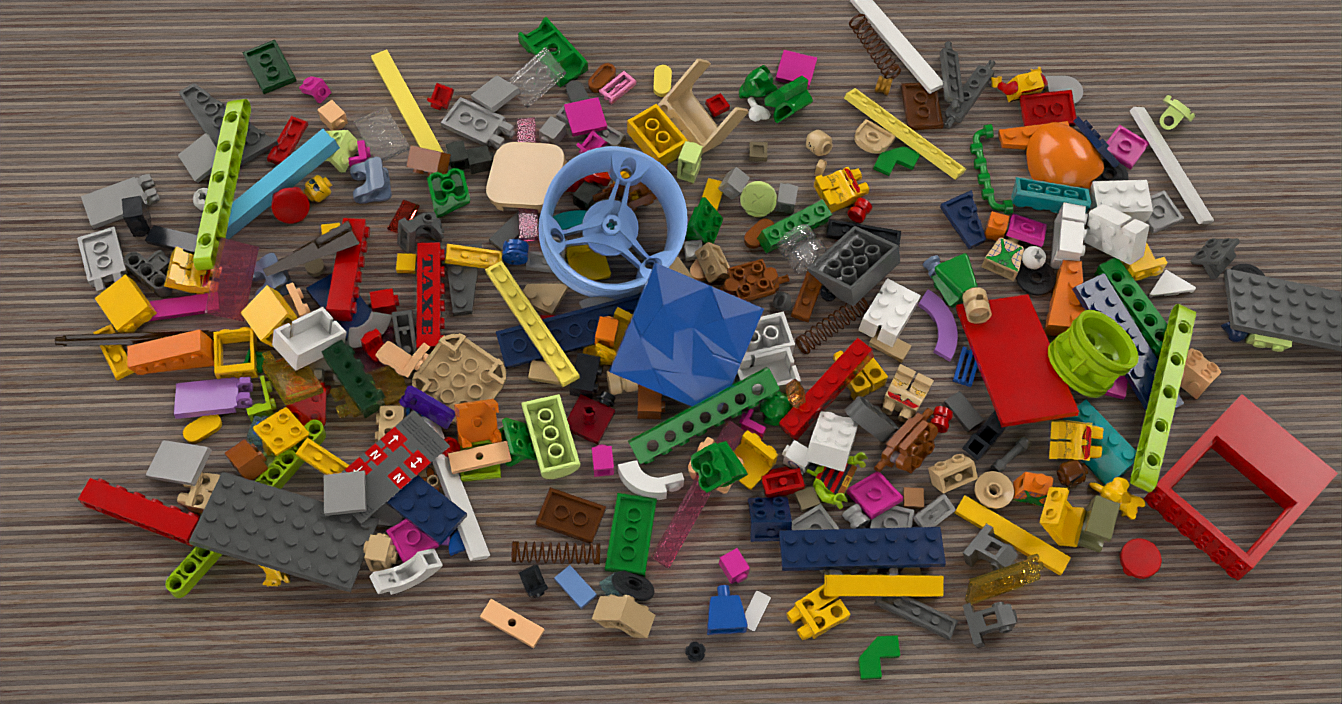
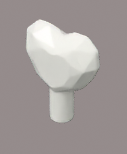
(756, 111)

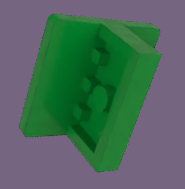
(704, 223)
(518, 440)

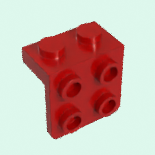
(311, 408)

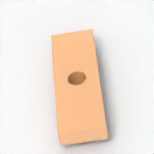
(467, 459)
(501, 617)

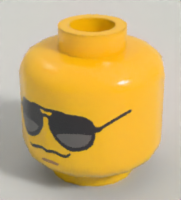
(317, 188)

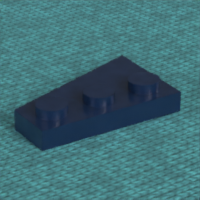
(1093, 136)
(964, 218)

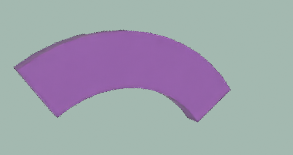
(945, 324)

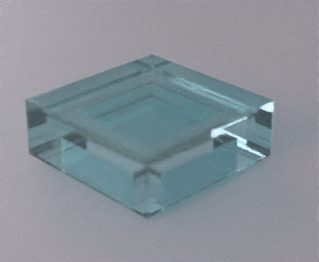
(607, 586)

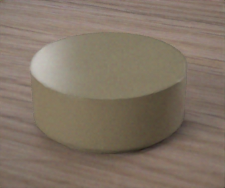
(315, 267)

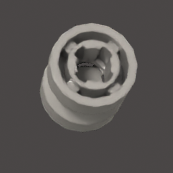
(856, 517)

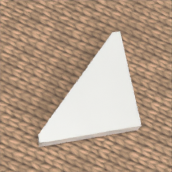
(1171, 285)

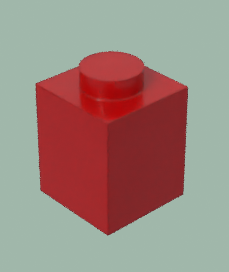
(384, 301)

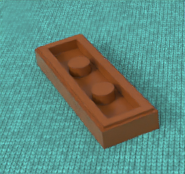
(806, 298)

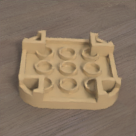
(523, 174)
(460, 373)

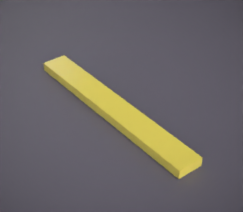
(405, 101)
(905, 133)
(532, 324)

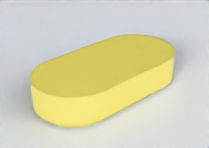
(662, 80)

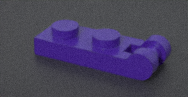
(427, 406)

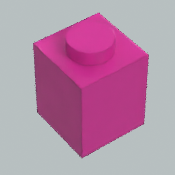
(602, 460)
(734, 566)

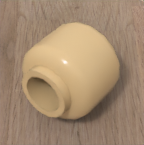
(819, 143)

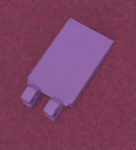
(212, 397)

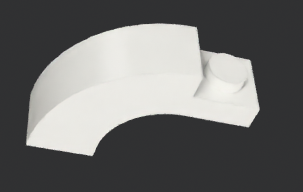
(645, 485)
(408, 574)

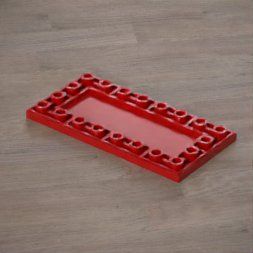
(1016, 363)

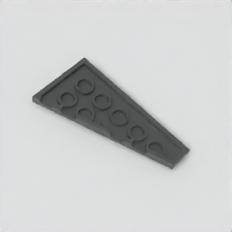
(210, 115)

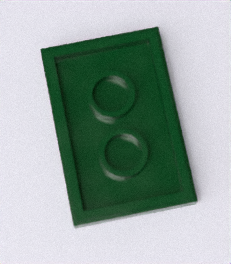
(269, 66)

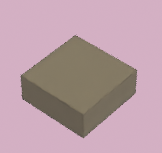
(758, 151)
(807, 499)

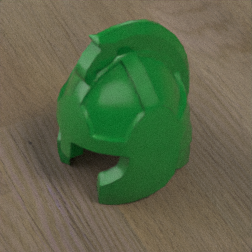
(757, 83)
(775, 408)

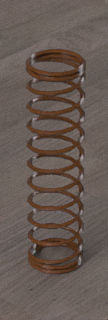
(891, 67)
(805, 341)
(515, 546)

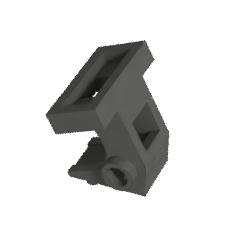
(410, 230)
(977, 550)
(1005, 616)

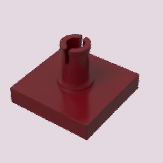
(590, 419)

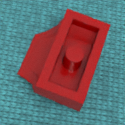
(782, 482)

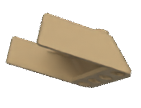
(691, 117)

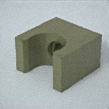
(1098, 523)

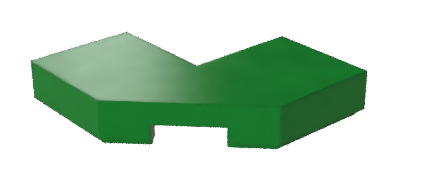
(902, 156)
(869, 661)

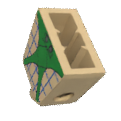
(1004, 258)

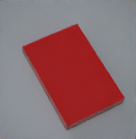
(1048, 108)

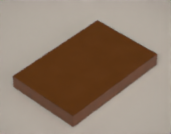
(920, 107)
(571, 515)

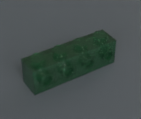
(353, 378)

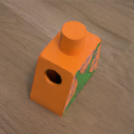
(1032, 488)

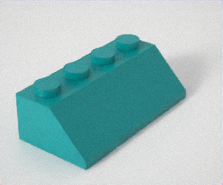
(1047, 195)
(1117, 453)

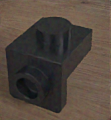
(533, 581)

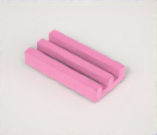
(619, 89)

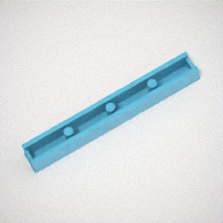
(283, 176)

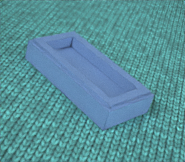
(575, 587)

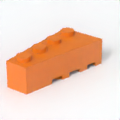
(1064, 304)
(171, 353)

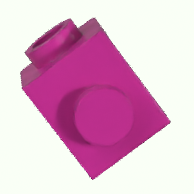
(316, 88)
(591, 142)
(364, 154)
(751, 426)

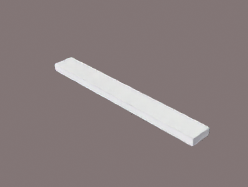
(899, 45)
(1171, 165)
(455, 491)

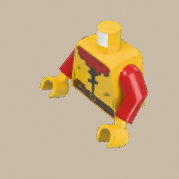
(1021, 84)

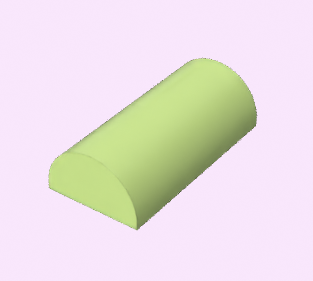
(551, 437)

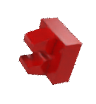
(717, 105)

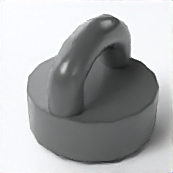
(782, 301)

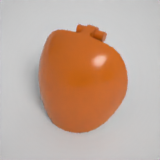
(1063, 156)

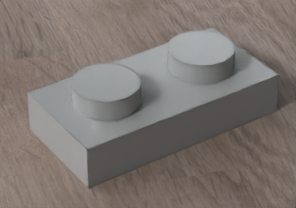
(934, 512)

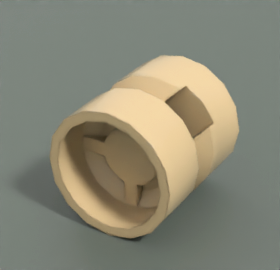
(976, 305)
(618, 384)

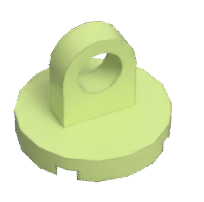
(1176, 111)
(758, 199)

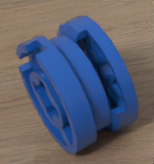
(515, 250)

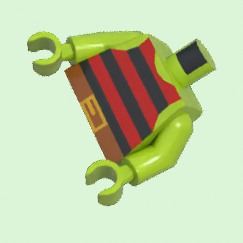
(833, 483)

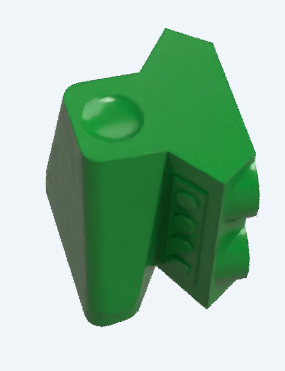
(789, 98)
(448, 191)
(954, 278)
(717, 466)

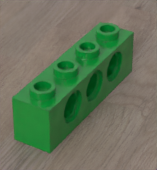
(814, 216)

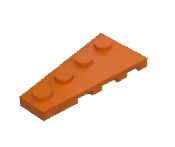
(1018, 137)

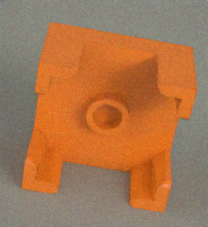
(477, 422)

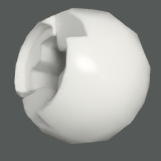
(198, 198)
(1033, 257)

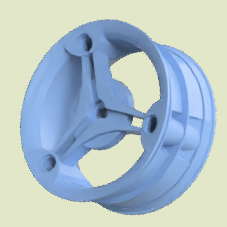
(595, 222)

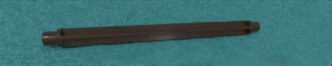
(117, 338)

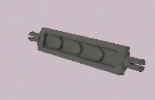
(951, 76)
(971, 92)

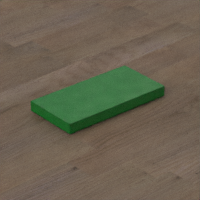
(631, 534)

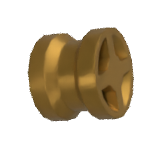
(883, 85)

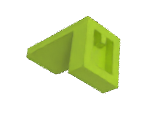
(267, 408)

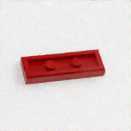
(287, 140)

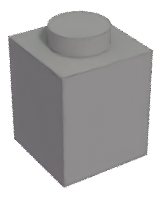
(552, 131)
(733, 183)
(786, 198)

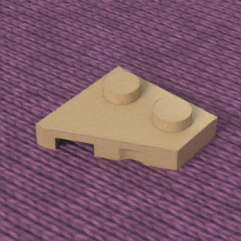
(545, 296)

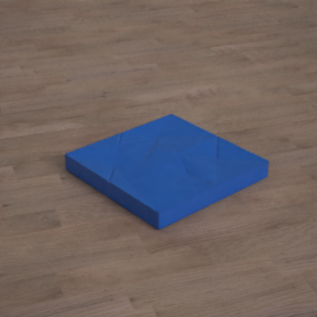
(685, 337)

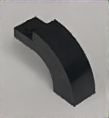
(985, 437)

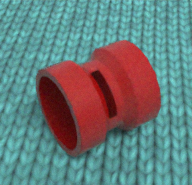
(860, 209)
(941, 418)

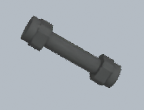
(1020, 446)

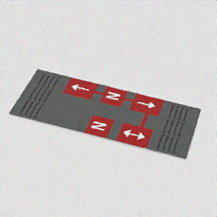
(396, 460)

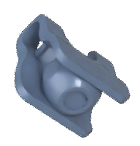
(377, 181)
(276, 281)

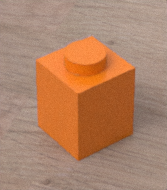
(996, 226)
(607, 331)

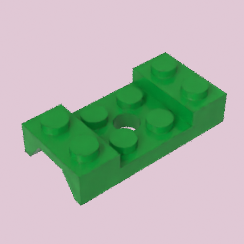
(566, 55)

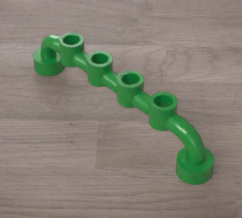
(984, 177)

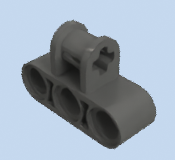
(152, 265)
(871, 418)

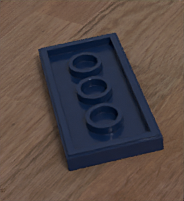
(319, 293)

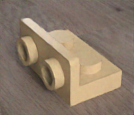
(712, 262)

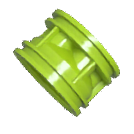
(1092, 353)

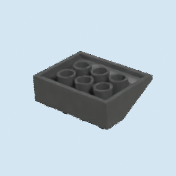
(855, 264)

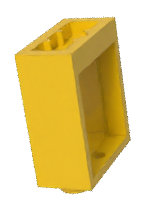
(228, 336)

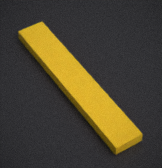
(1013, 535)
(883, 585)

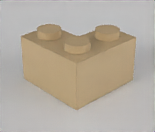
(624, 615)

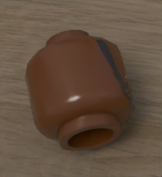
(1072, 473)

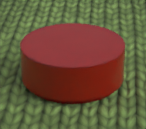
(454, 446)

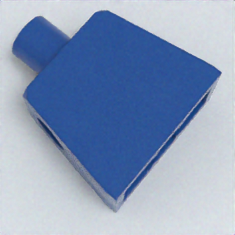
(726, 613)

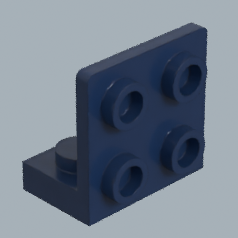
(768, 518)

